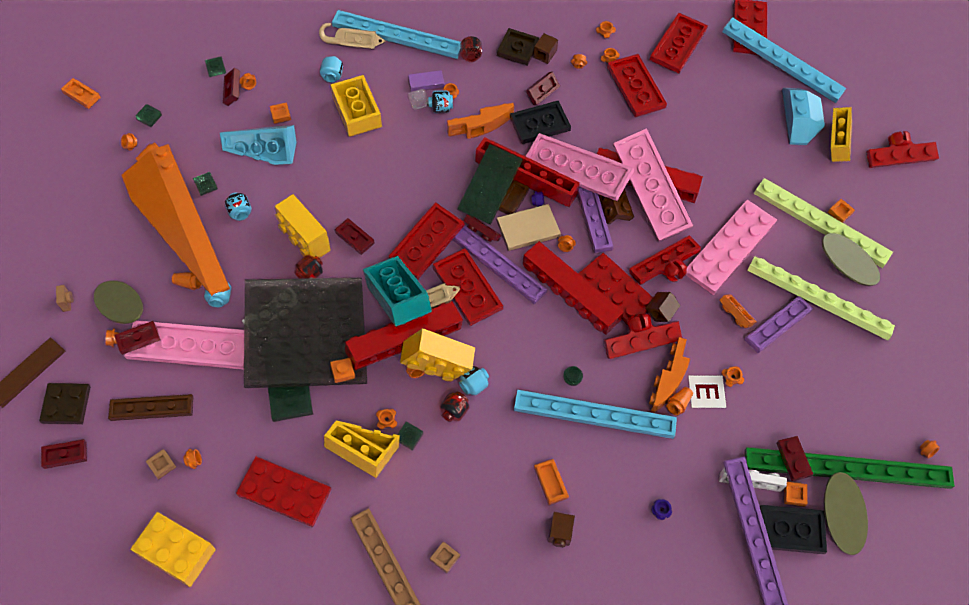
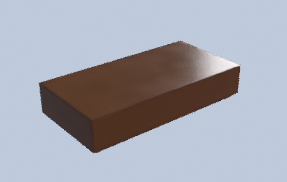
(513, 197)

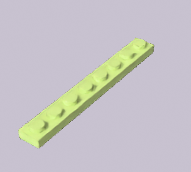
(819, 220)
(821, 298)

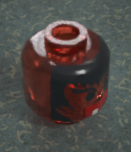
(471, 48)
(309, 267)
(454, 406)

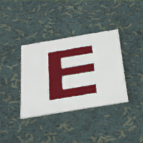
(707, 392)

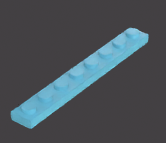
(399, 34)
(784, 60)
(595, 414)

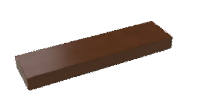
(29, 370)
(150, 407)

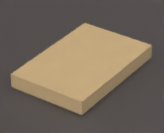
(528, 227)

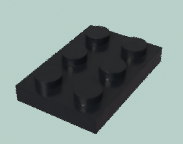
(543, 119)
(795, 529)

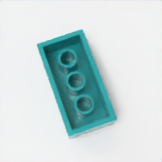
(397, 291)

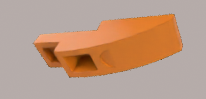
(477, 125)
(671, 377)

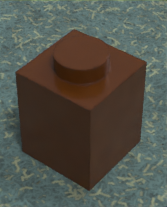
(545, 48)
(663, 306)
(561, 529)

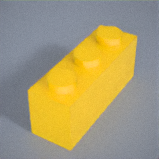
(841, 134)

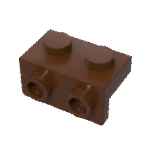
(616, 209)

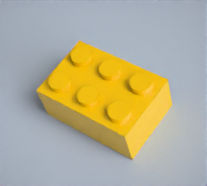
(356, 105)
(302, 227)
(437, 355)
(173, 549)

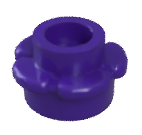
(538, 199)
(661, 503)

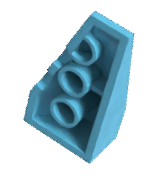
(267, 144)

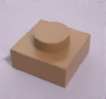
(64, 298)
(161, 464)
(445, 557)

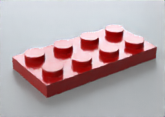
(754, 16)
(678, 43)
(636, 85)
(427, 239)
(617, 286)
(475, 295)
(284, 491)

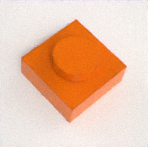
(280, 113)
(841, 211)
(342, 370)
(795, 494)

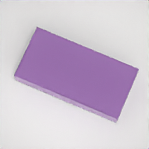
(426, 80)

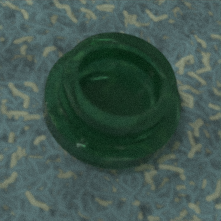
(573, 376)

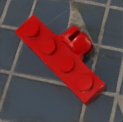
(902, 151)
(666, 262)
(642, 336)

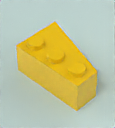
(361, 447)

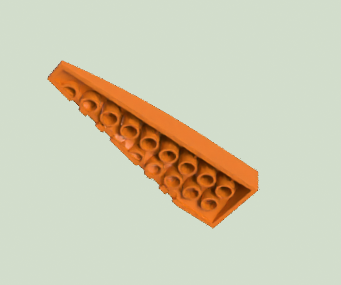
(163, 198)

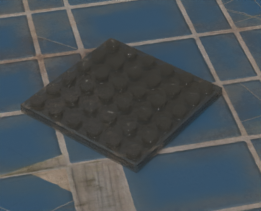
(299, 329)

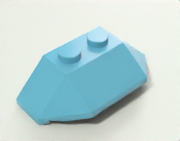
(803, 115)

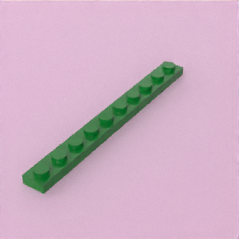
(857, 468)

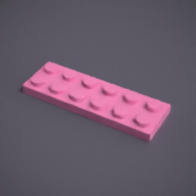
(590, 169)
(653, 185)
(730, 247)
(193, 346)

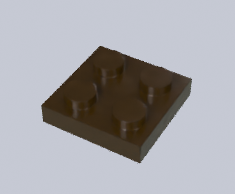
(517, 46)
(65, 403)

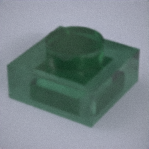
(215, 66)
(148, 115)
(205, 183)
(410, 435)

